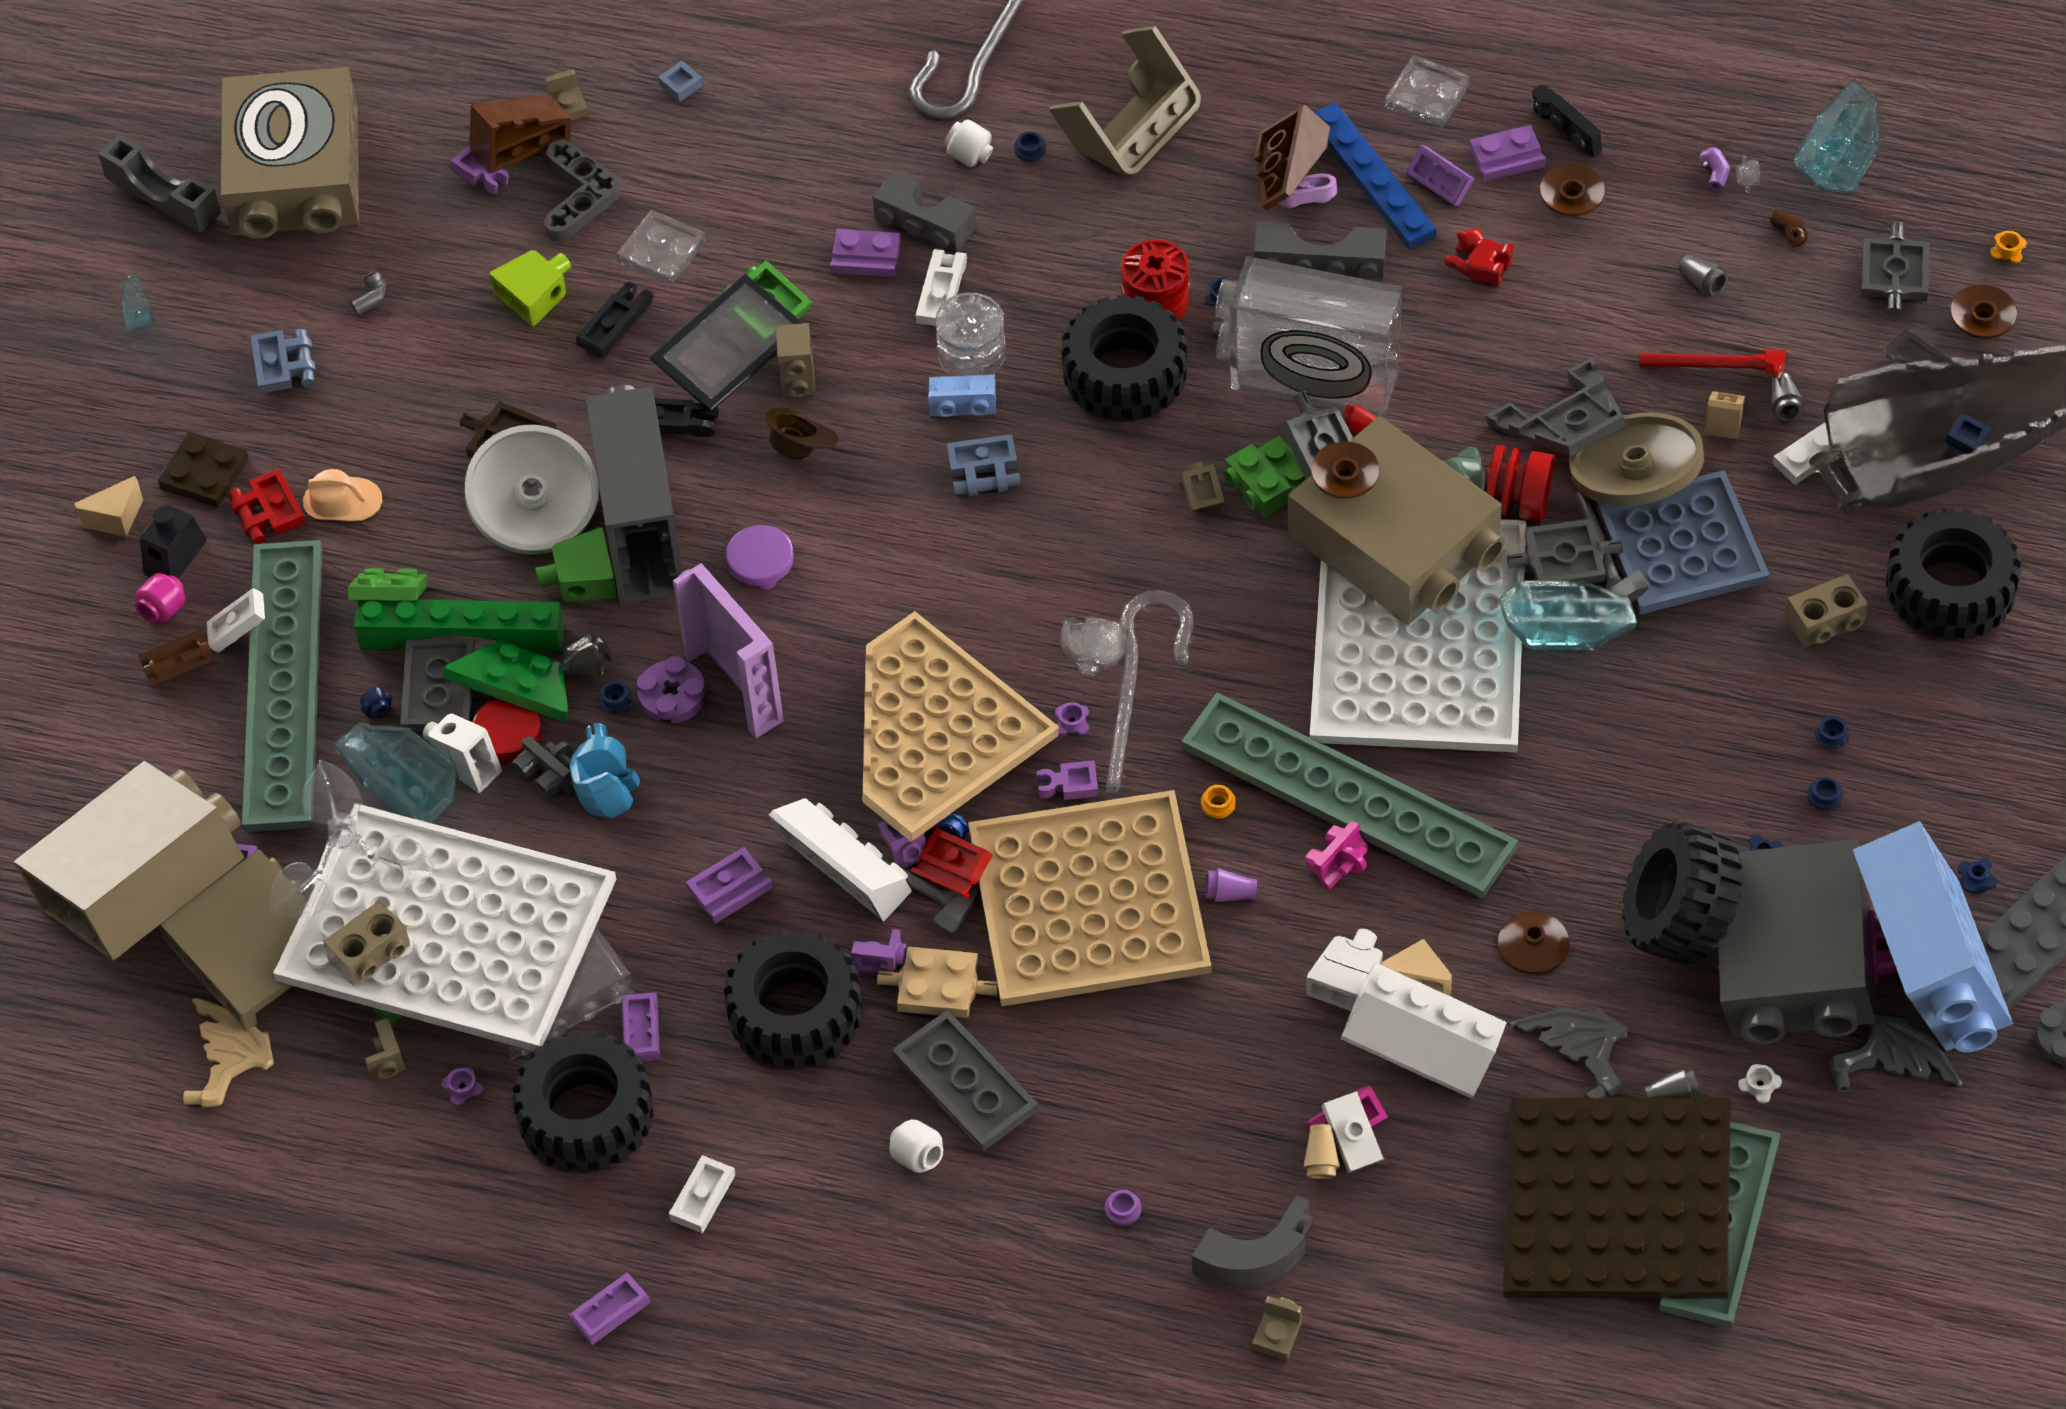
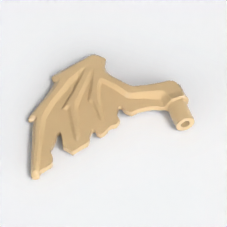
(231, 1049)

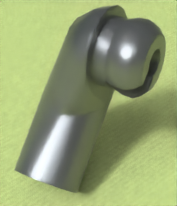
(373, 294)

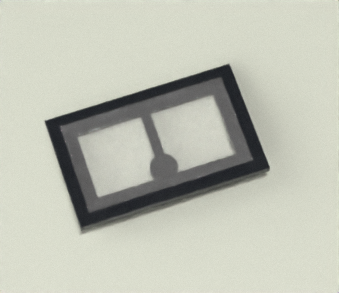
(724, 343)

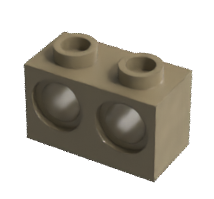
(795, 360)
(1826, 606)
(362, 938)

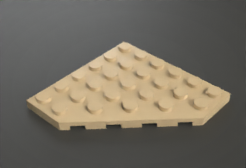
(937, 727)

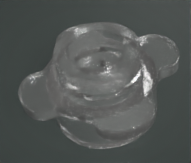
(1748, 173)

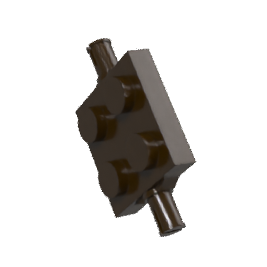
(500, 419)

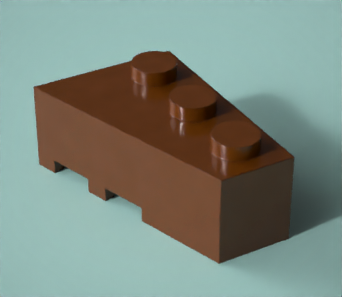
(515, 129)

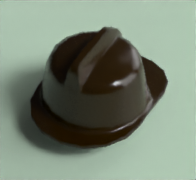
(796, 434)

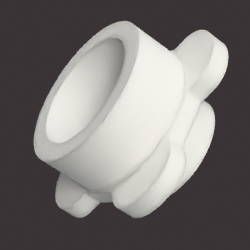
(1762, 1074)

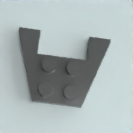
(1569, 423)

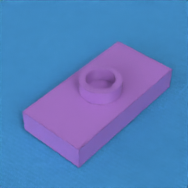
(1439, 175)
(641, 1025)
(609, 1308)

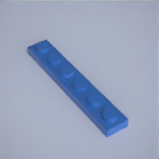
(1376, 179)

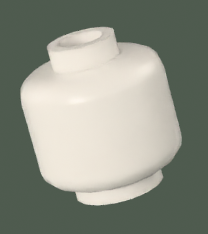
(969, 143)
(916, 1146)

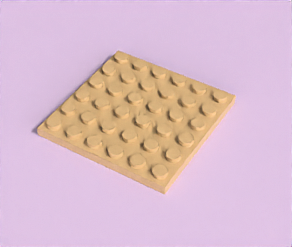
(1090, 898)

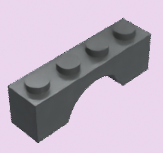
(133, 170)
(1357, 255)

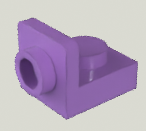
(903, 851)
(872, 956)

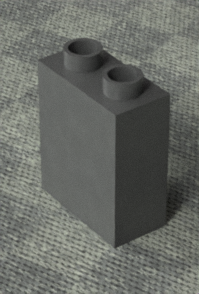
(634, 492)
(1799, 945)

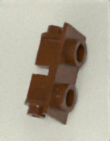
(176, 658)

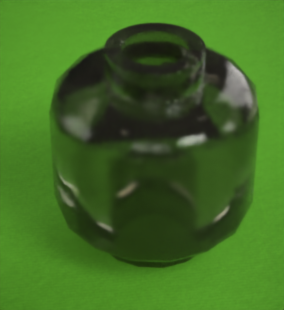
(586, 657)

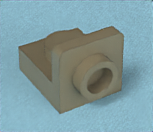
(566, 92)
(1201, 486)
(389, 1059)
(1278, 1327)

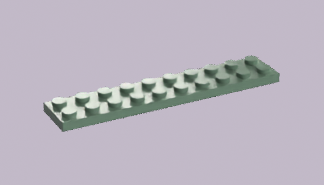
(282, 686)
(1348, 791)

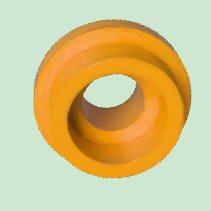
(1214, 794)

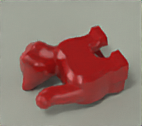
(1485, 259)

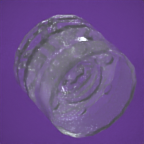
(970, 335)

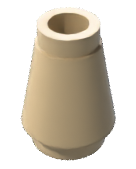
(1321, 1153)

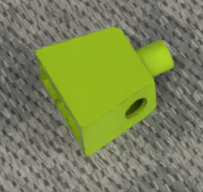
(531, 284)

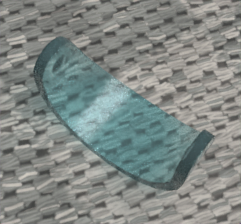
(135, 306)

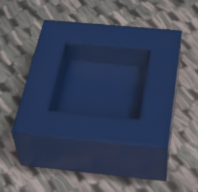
(1967, 434)

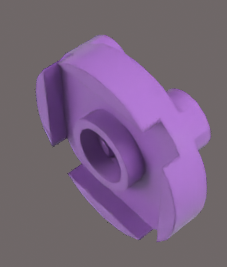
(666, 674)

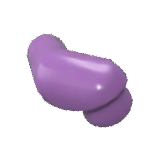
(1715, 158)

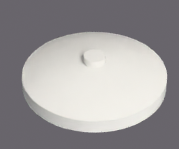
(531, 489)

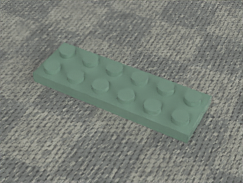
(1751, 1167)

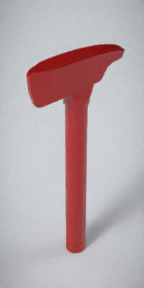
(1771, 360)

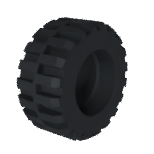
(1119, 325)
(1958, 539)
(1682, 892)
(783, 961)
(574, 1063)

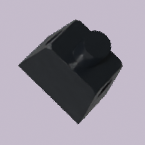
(170, 542)

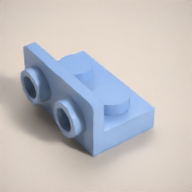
(962, 395)

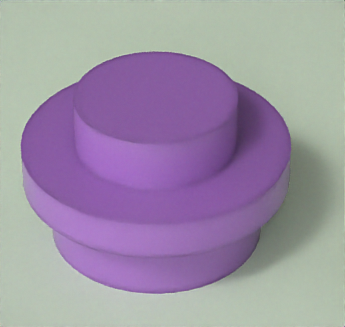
(1123, 1207)

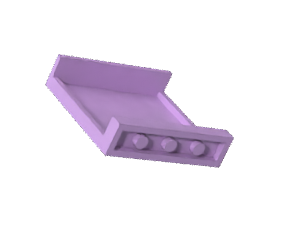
(719, 626)

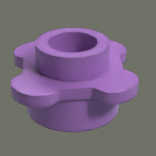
(1072, 711)
(460, 1077)

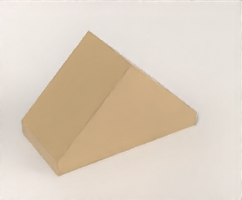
(1724, 415)
(112, 508)
(1421, 965)

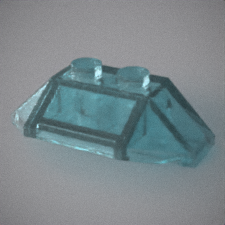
(1841, 141)
(1565, 614)
(399, 769)

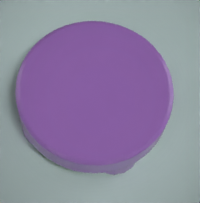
(759, 556)

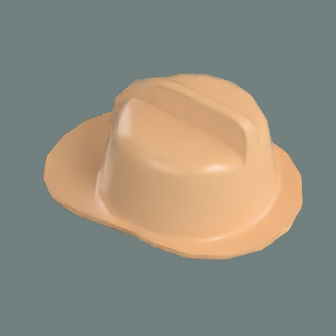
(341, 497)

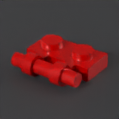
(276, 501)

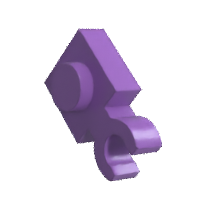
(472, 171)
(1075, 781)

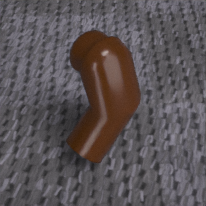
(1793, 226)

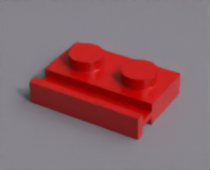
(952, 863)

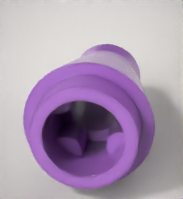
(1228, 886)

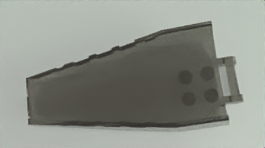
(1894, 419)

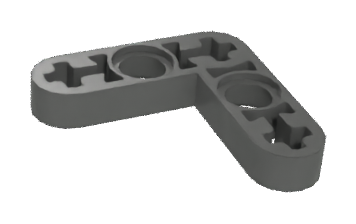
(587, 191)

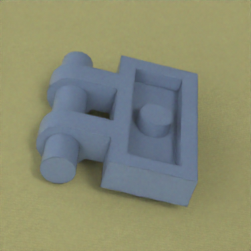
(272, 362)
(983, 456)

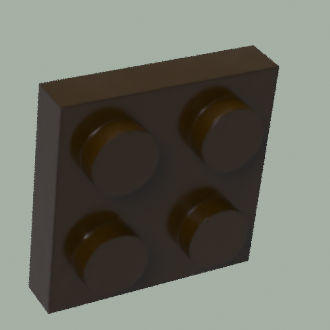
(203, 469)

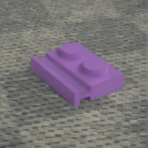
(1507, 153)
(865, 253)
(729, 885)

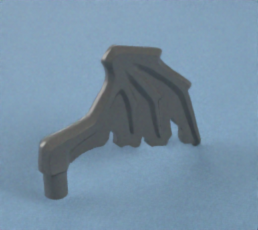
(1580, 1037)
(1898, 1049)

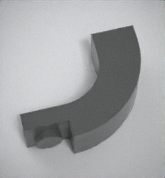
(1254, 1261)

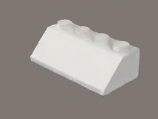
(842, 857)
(1423, 1030)

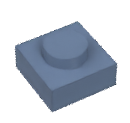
(680, 81)

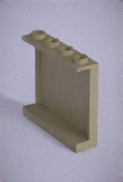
(234, 938)

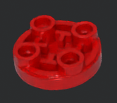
(507, 727)

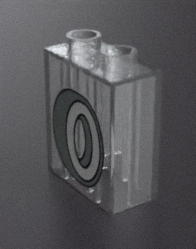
(1312, 334)

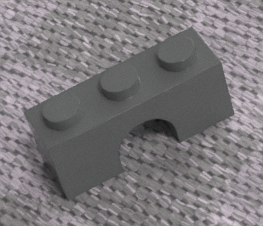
(944, 225)

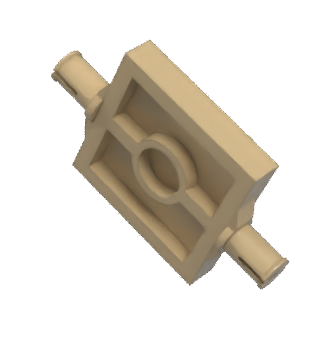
(937, 982)

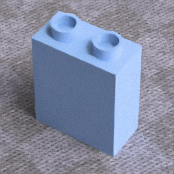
(1933, 939)

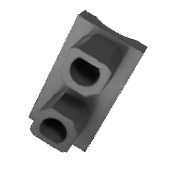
(550, 761)

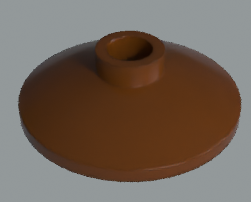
(1572, 190)
(1983, 301)
(1345, 459)
(1530, 954)

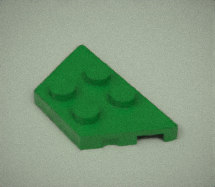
(514, 677)

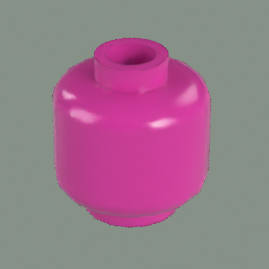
(159, 598)

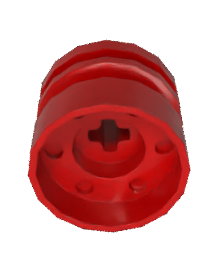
(1158, 273)
(1520, 483)

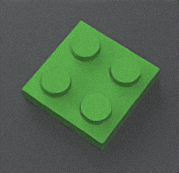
(377, 585)

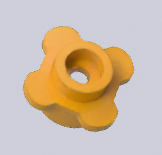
(2008, 246)

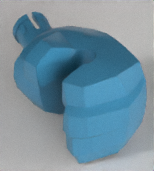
(601, 774)

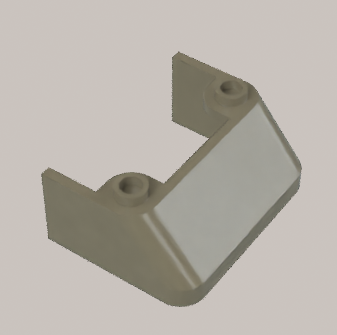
(1160, 108)

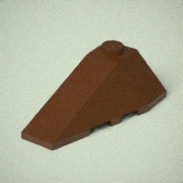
(1288, 152)

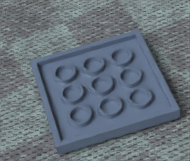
(1686, 544)

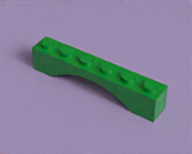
(522, 623)

